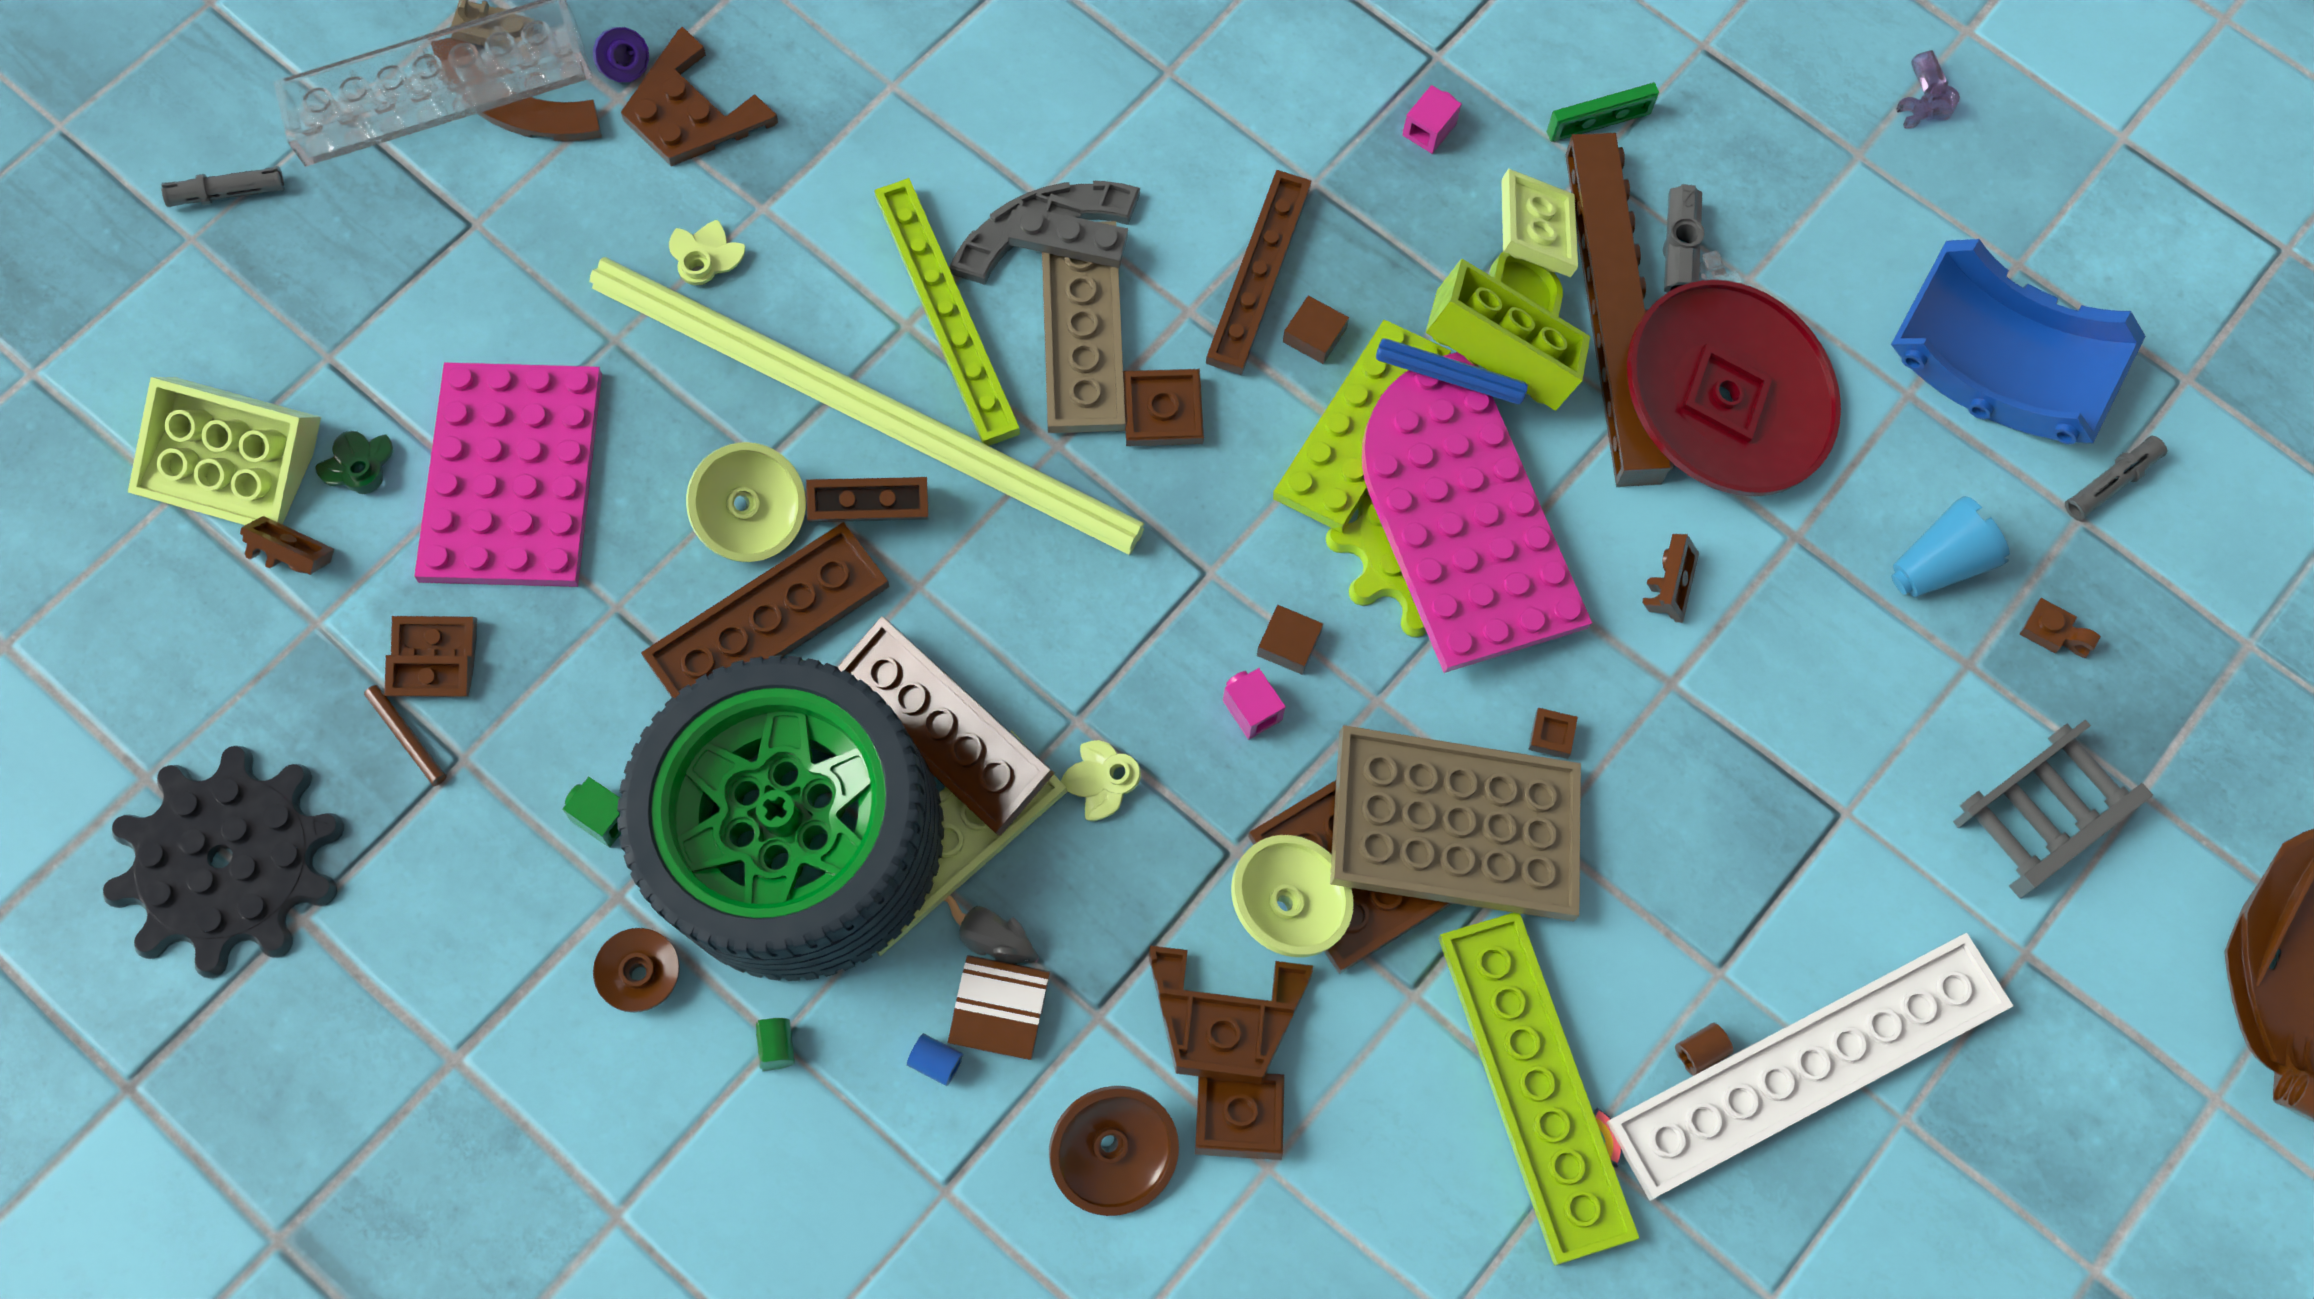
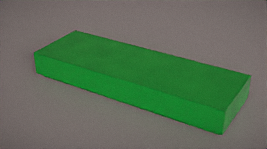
(1602, 112)

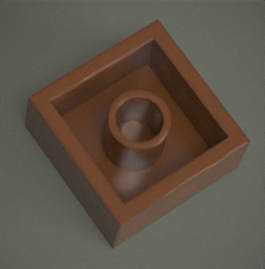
(1315, 329)
(1289, 639)

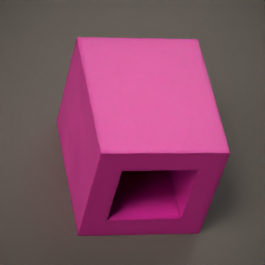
(1431, 119)
(1253, 702)

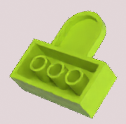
(1511, 326)

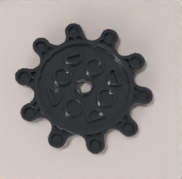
(249, 896)

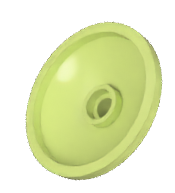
(772, 499)
(1299, 876)

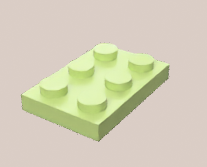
(1539, 223)

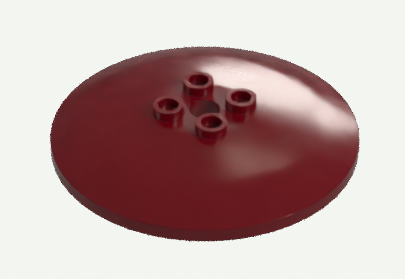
(1769, 361)

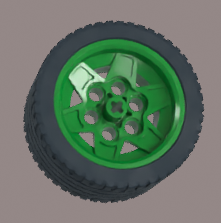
(700, 757)

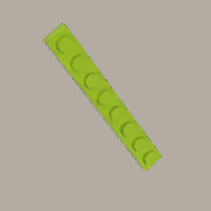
(947, 313)

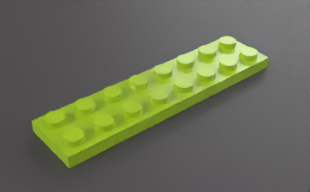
(1538, 1089)

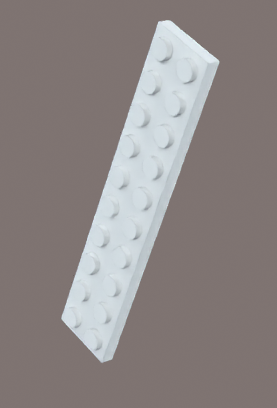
(1808, 1066)

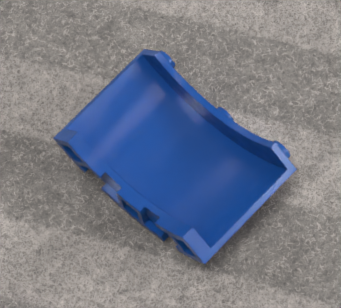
(2014, 349)

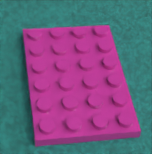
(509, 475)

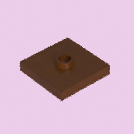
(1163, 407)
(1240, 1118)

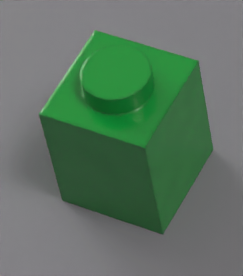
(594, 810)

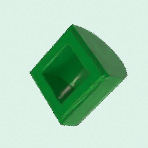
(774, 1043)

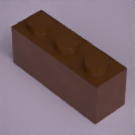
(867, 499)

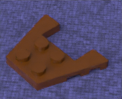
(679, 118)
(1224, 1033)

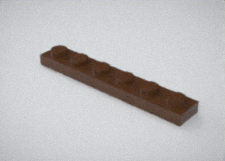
(1258, 272)

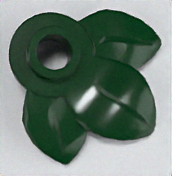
(356, 462)

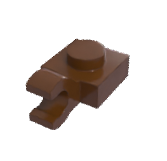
(2054, 628)

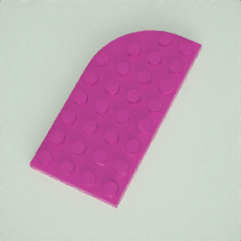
(1465, 523)

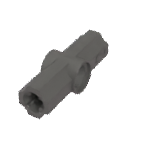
(1683, 223)

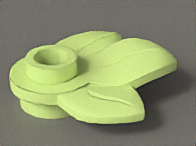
(705, 249)
(1095, 779)

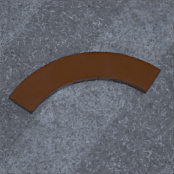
(548, 119)

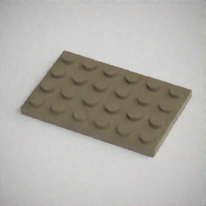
(1457, 824)

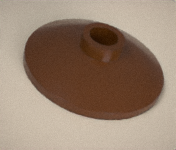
(622, 956)

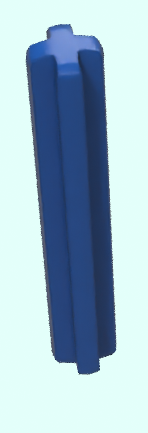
(1451, 371)

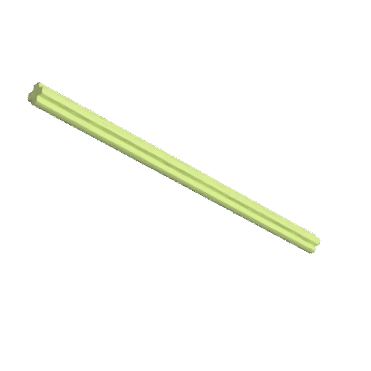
(868, 406)

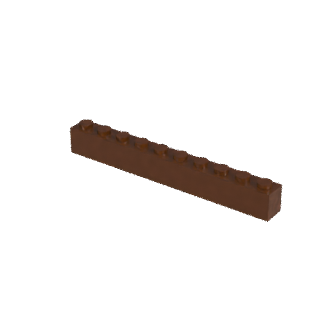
(1613, 296)

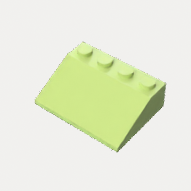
(220, 451)

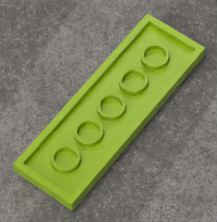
(1327, 471)

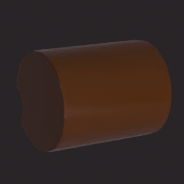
(1704, 1048)

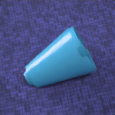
(1951, 551)

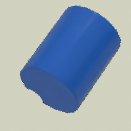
(934, 1059)

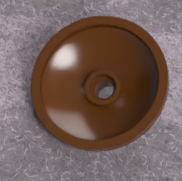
(1129, 1170)

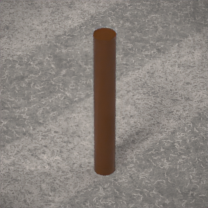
(405, 735)

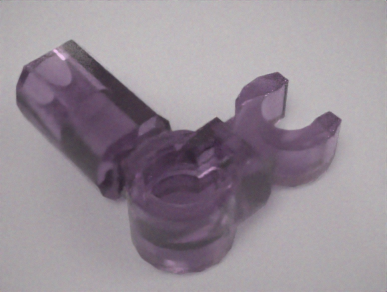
(1938, 98)

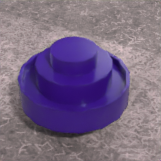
(621, 54)

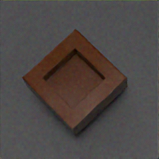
(1553, 733)

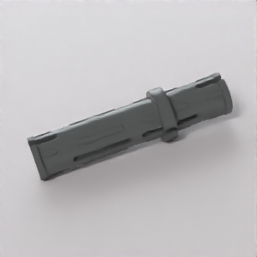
(211, 188)
(2146, 455)

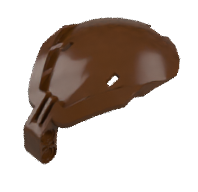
(2278, 1003)

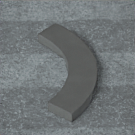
(990, 241)

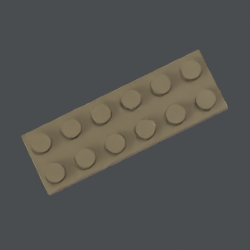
(1082, 345)

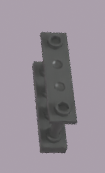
(2061, 846)

